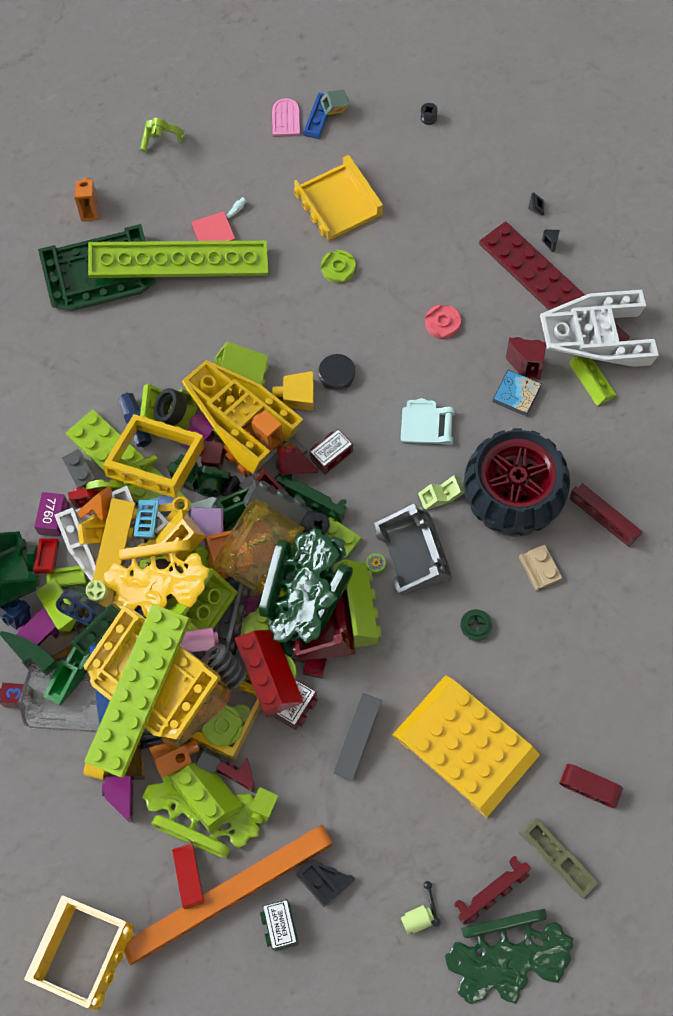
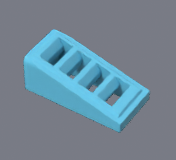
(138, 533)

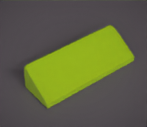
(592, 379)
(48, 596)

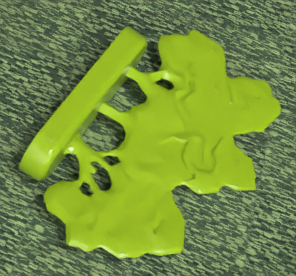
(164, 794)

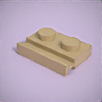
(540, 567)

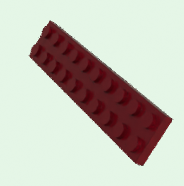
(532, 269)

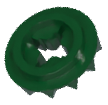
(482, 618)

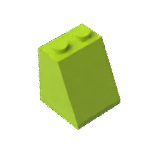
(243, 362)

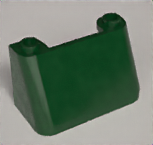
(14, 575)

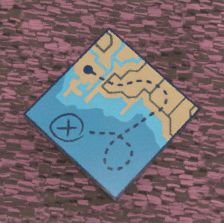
(517, 392)

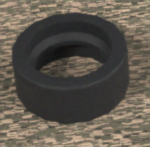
(178, 407)

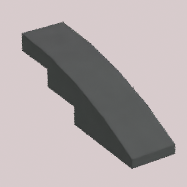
(357, 736)

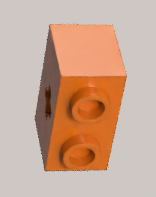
(267, 430)

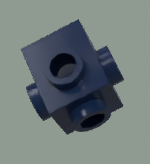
(15, 613)

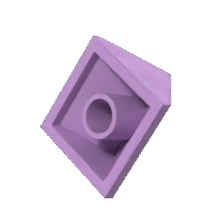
(208, 520)

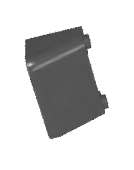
(414, 549)

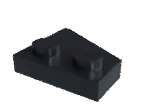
(323, 881)

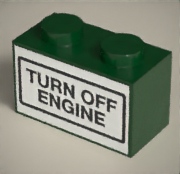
(279, 924)

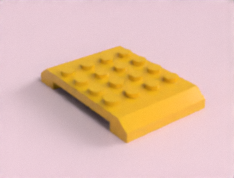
(466, 745)

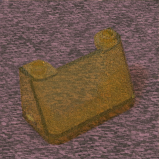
(252, 542)

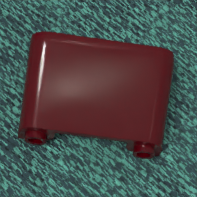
(335, 639)

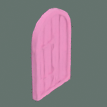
(285, 118)

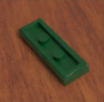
(96, 629)

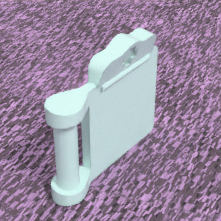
(421, 423)

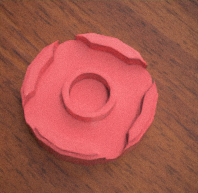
(443, 321)

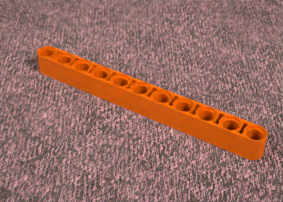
(227, 894)

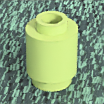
(417, 919)

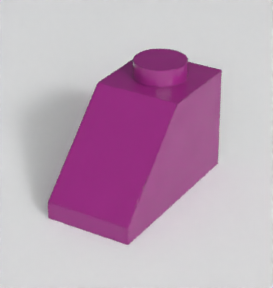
(119, 794)

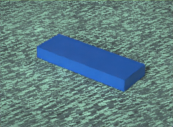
(316, 120)

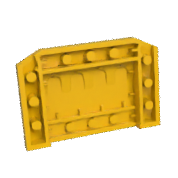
(183, 691)

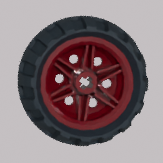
(496, 458)

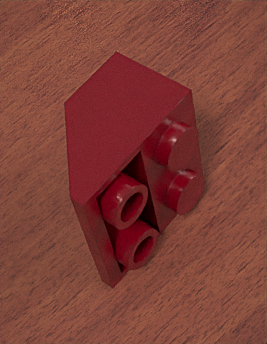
(526, 356)

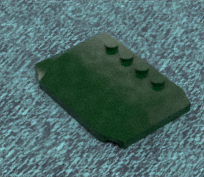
(68, 277)

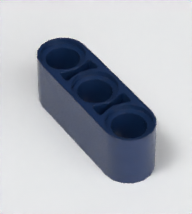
(77, 602)

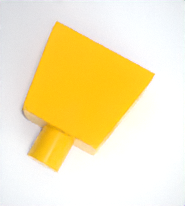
(297, 391)

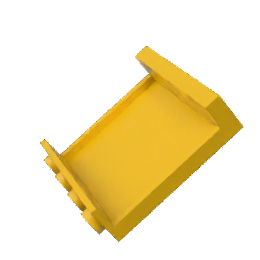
(339, 200)

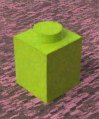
(262, 806)

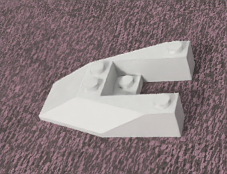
(589, 329)

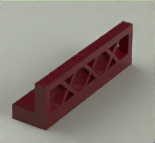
(605, 514)

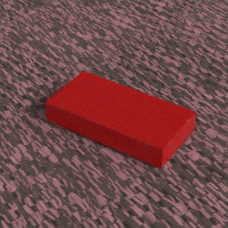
(46, 556)

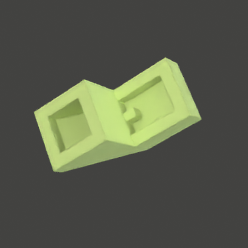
(438, 495)

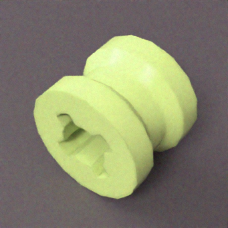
(93, 588)

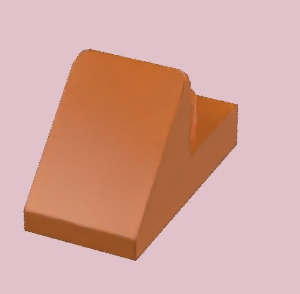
(98, 504)

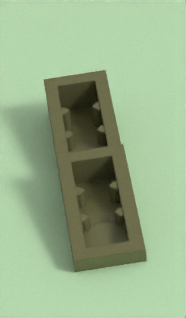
(558, 857)

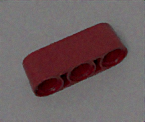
(591, 785)

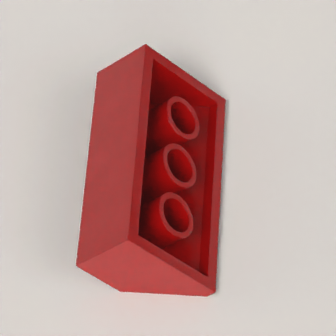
(268, 672)

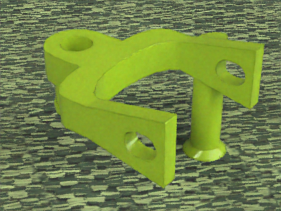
(156, 127)

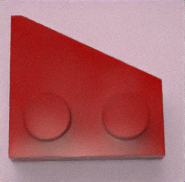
(81, 496)

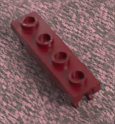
(486, 897)

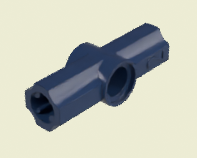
(130, 407)

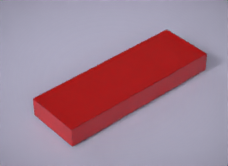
(188, 876)

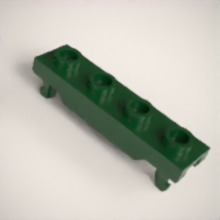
(314, 499)

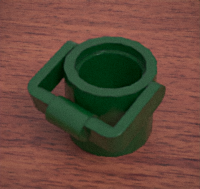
(211, 480)

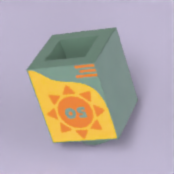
(334, 102)

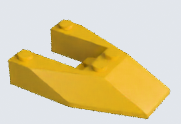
(231, 403)

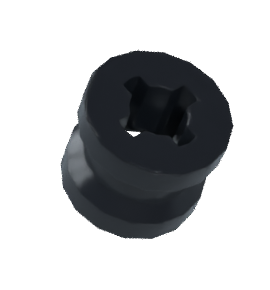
(429, 113)

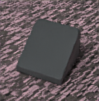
(207, 760)

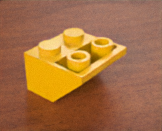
(178, 529)

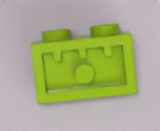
(149, 398)

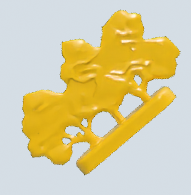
(154, 584)

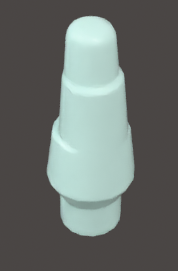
(239, 205)

